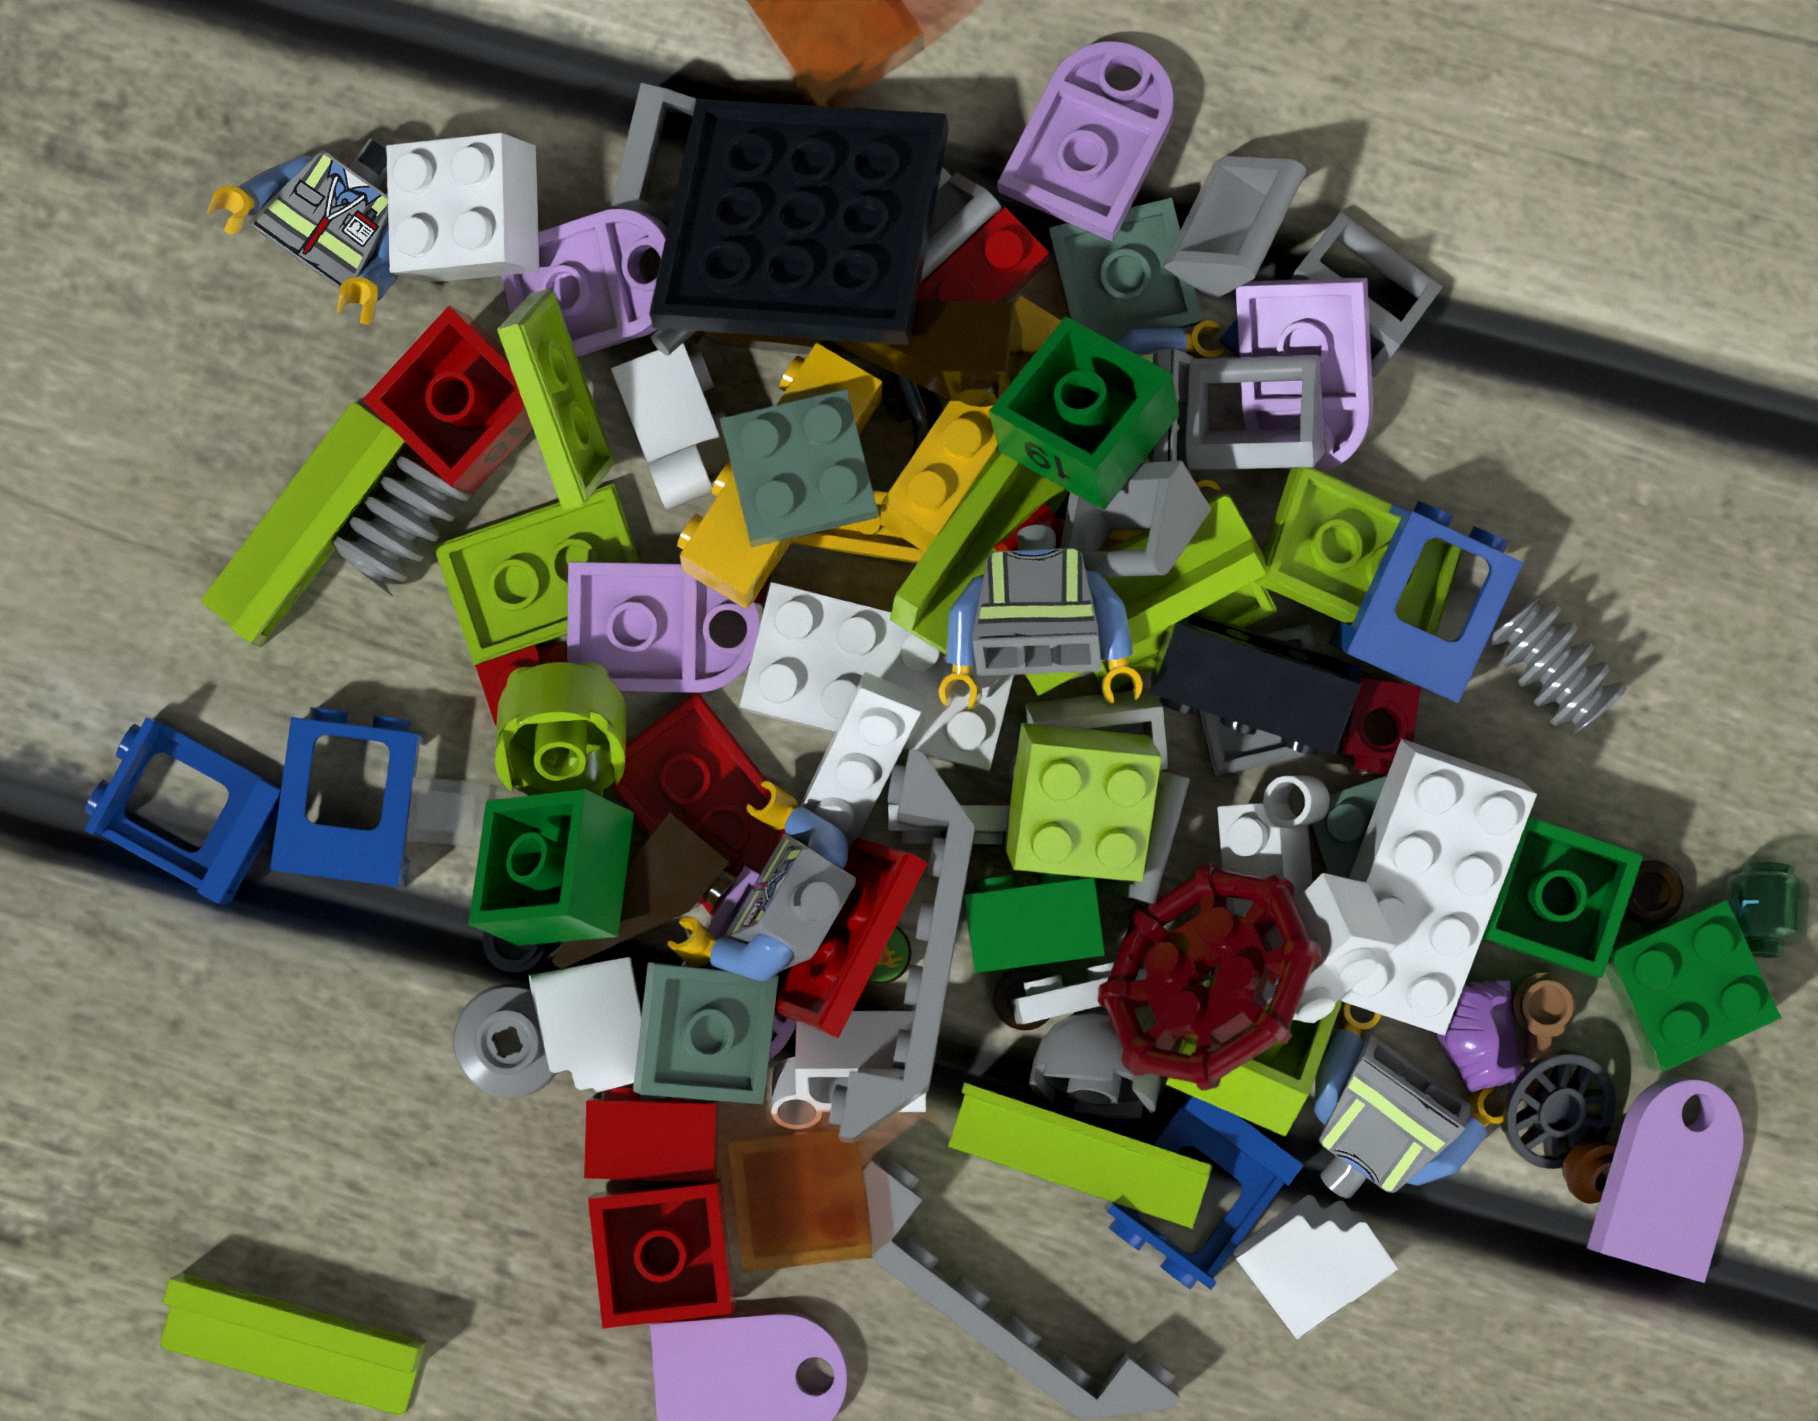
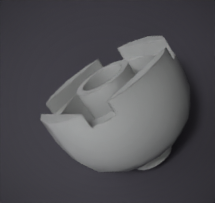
(1084, 1063)

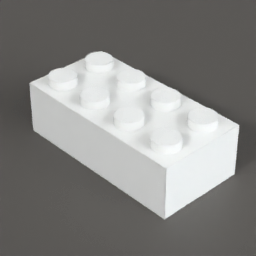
(816, 653)
(1436, 871)

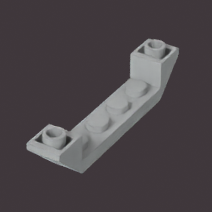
(930, 804)
(1128, 1387)

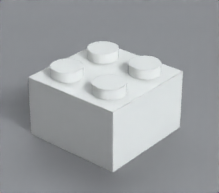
(462, 208)

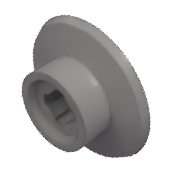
(480, 1054)

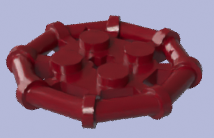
(1183, 958)

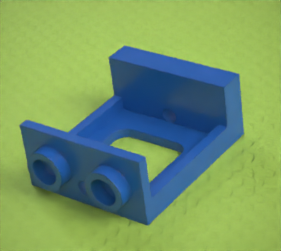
(1408, 651)
(235, 836)
(337, 851)
(1240, 1151)

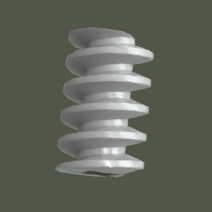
(399, 522)
(1557, 664)

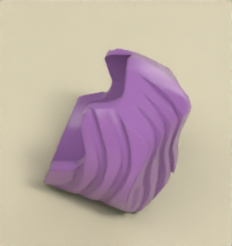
(1482, 1036)

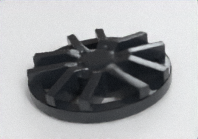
(1557, 1107)

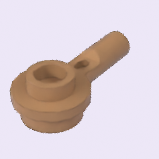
(1545, 1007)

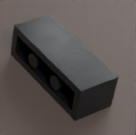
(1255, 683)

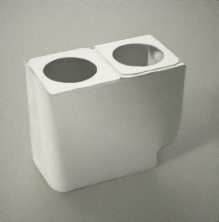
(590, 1022)
(1314, 1262)

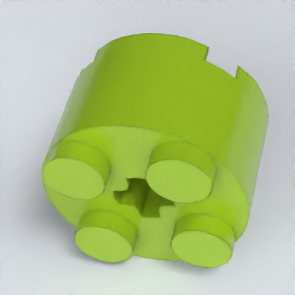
(560, 729)

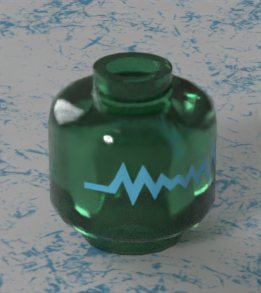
(1769, 907)

